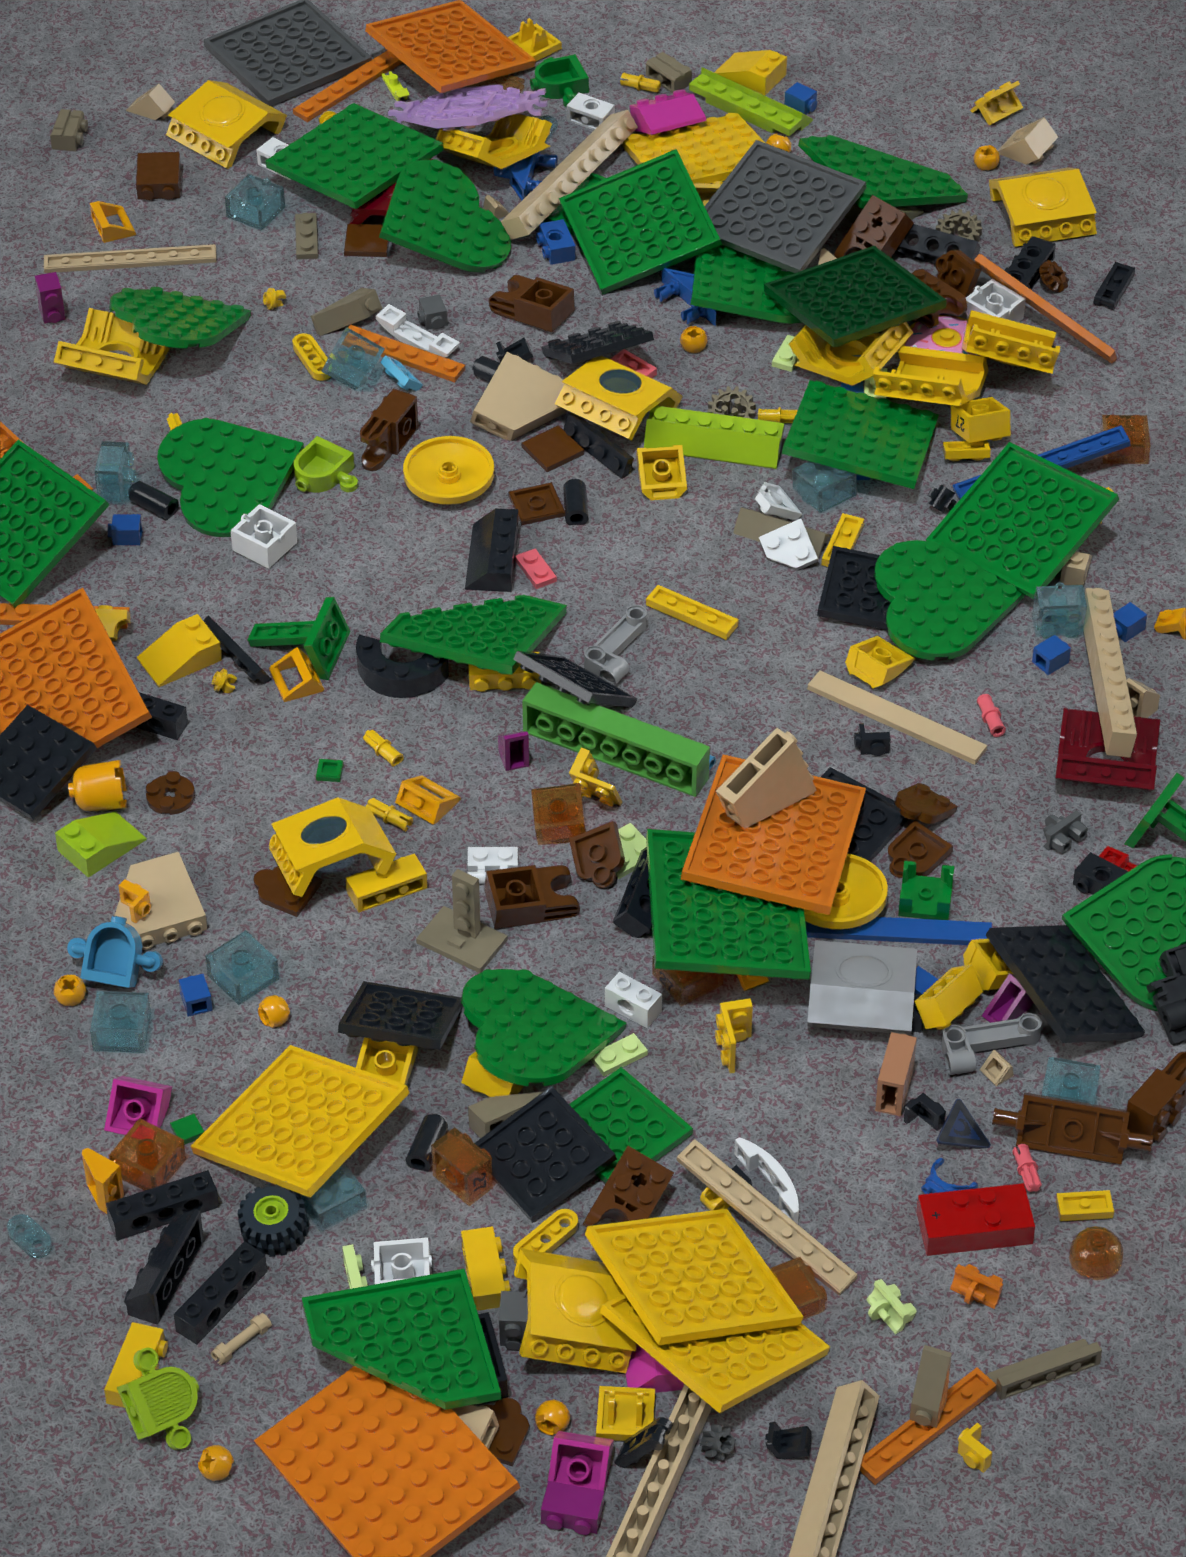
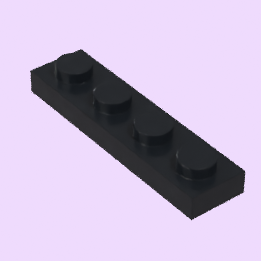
(598, 445)
(241, 657)

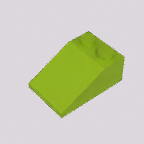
(97, 841)

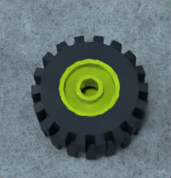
(273, 1219)

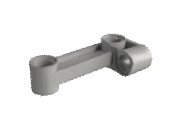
(603, 656)
(961, 1042)

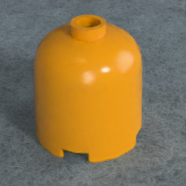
(99, 786)

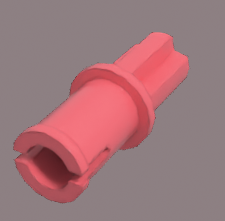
(1027, 1168)

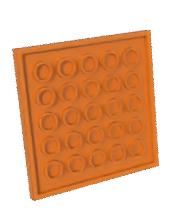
(450, 46)

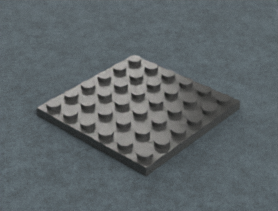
(287, 52)
(781, 206)

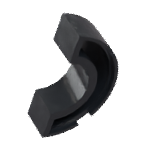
(398, 678)

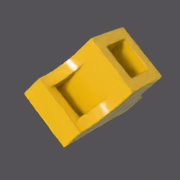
(112, 619)

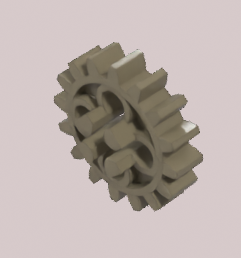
(970, 228)
(741, 401)

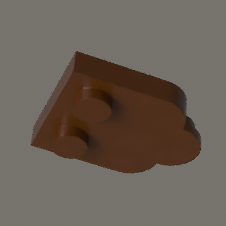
(958, 271)
(924, 804)
(920, 846)
(598, 854)
(276, 893)
(511, 1431)

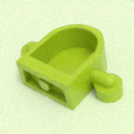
(323, 466)
(159, 1399)

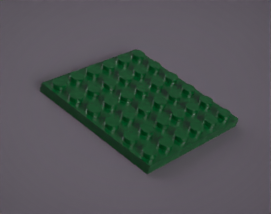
(854, 296)

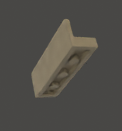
(755, 524)
(1045, 1368)

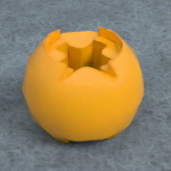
(780, 142)
(986, 157)
(693, 339)
(69, 990)
(273, 1011)
(552, 1417)
(215, 1462)

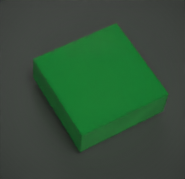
(329, 770)
(187, 1128)

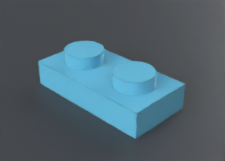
(398, 370)

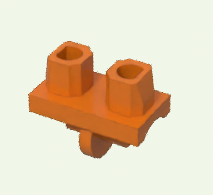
(977, 1286)

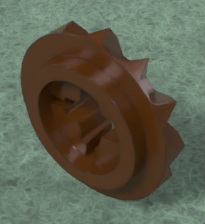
(1055, 283)

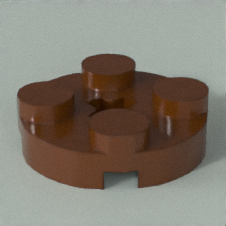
(170, 782)

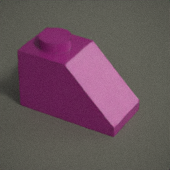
(514, 750)
(1008, 1002)

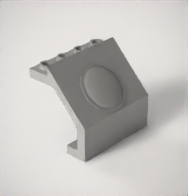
(862, 987)

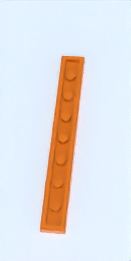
(1047, 309)

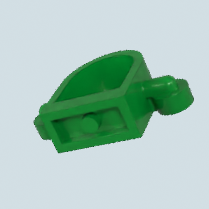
(561, 78)

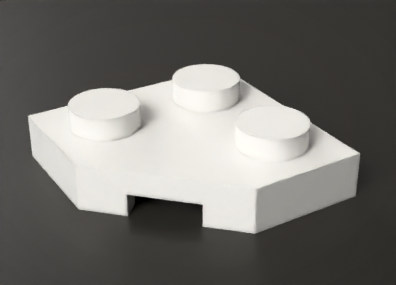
(771, 498)
(790, 546)

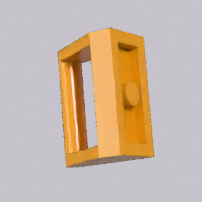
(108, 231)
(311, 683)
(423, 802)
(102, 1178)

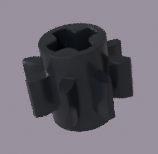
(942, 498)

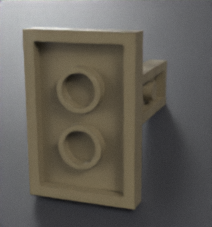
(458, 931)

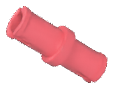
(991, 715)

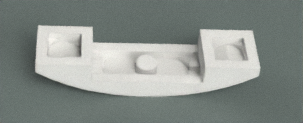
(396, 324)
(755, 1157)

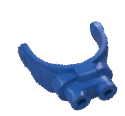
(936, 1185)

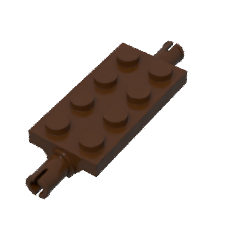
(1073, 1128)

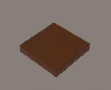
(364, 241)
(552, 448)
(536, 503)

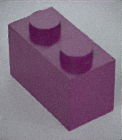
(50, 297)
(572, 1508)

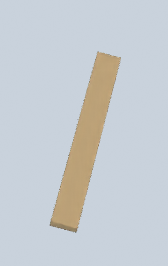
(130, 258)
(897, 717)
(766, 1216)

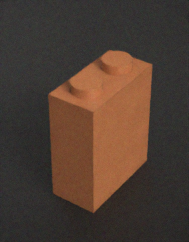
(895, 1074)

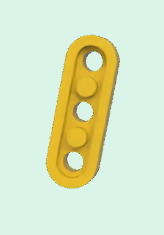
(310, 351)
(551, 1230)

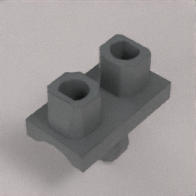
(1059, 829)

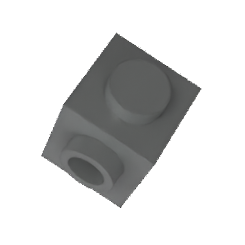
(432, 312)

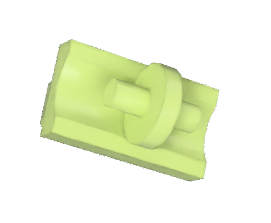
(888, 1307)

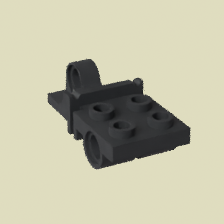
(1172, 993)

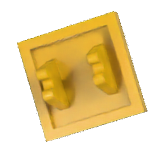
(535, 40)
(623, 1411)

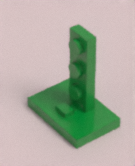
(321, 638)
(1173, 819)

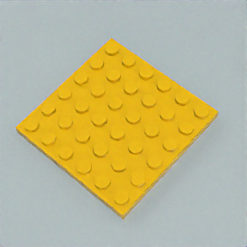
(706, 148)
(300, 1120)
(693, 1276)
(724, 1367)

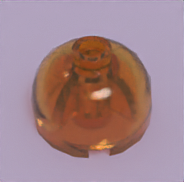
(1096, 1253)

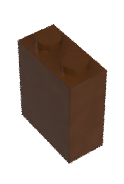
(158, 175)

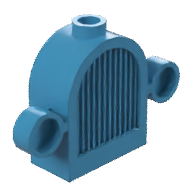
(113, 954)

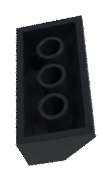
(493, 551)
(165, 1267)

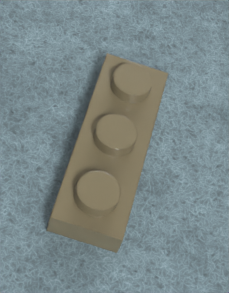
(306, 236)

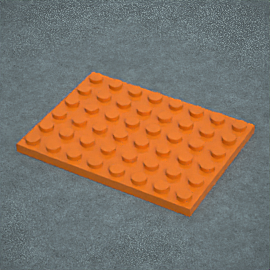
(69, 672)
(783, 858)
(385, 1467)

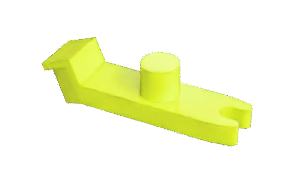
(394, 86)

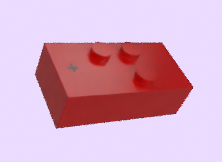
(975, 1219)

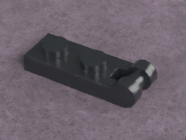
(1114, 285)
(644, 1442)

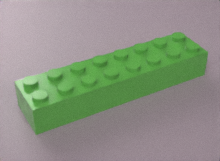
(616, 739)

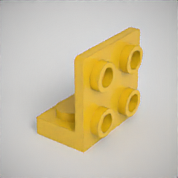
(586, 772)
(733, 1026)

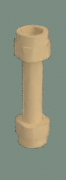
(223, 1352)

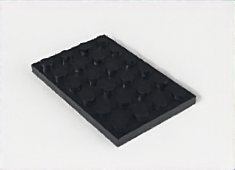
(1065, 983)

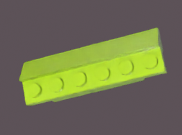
(748, 104)
(715, 436)

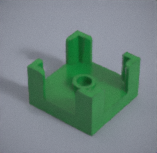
(924, 895)

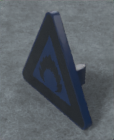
(962, 1129)

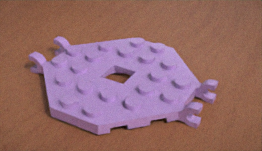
(469, 107)

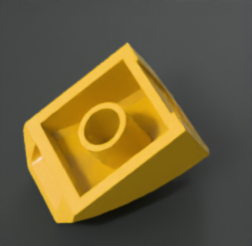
(662, 472)
(876, 661)
(987, 964)
(387, 1059)

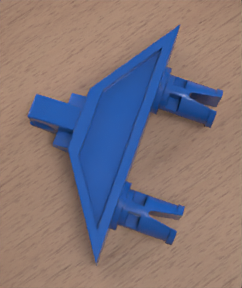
(522, 172)
(681, 284)

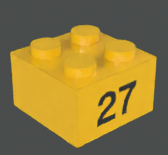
(981, 420)

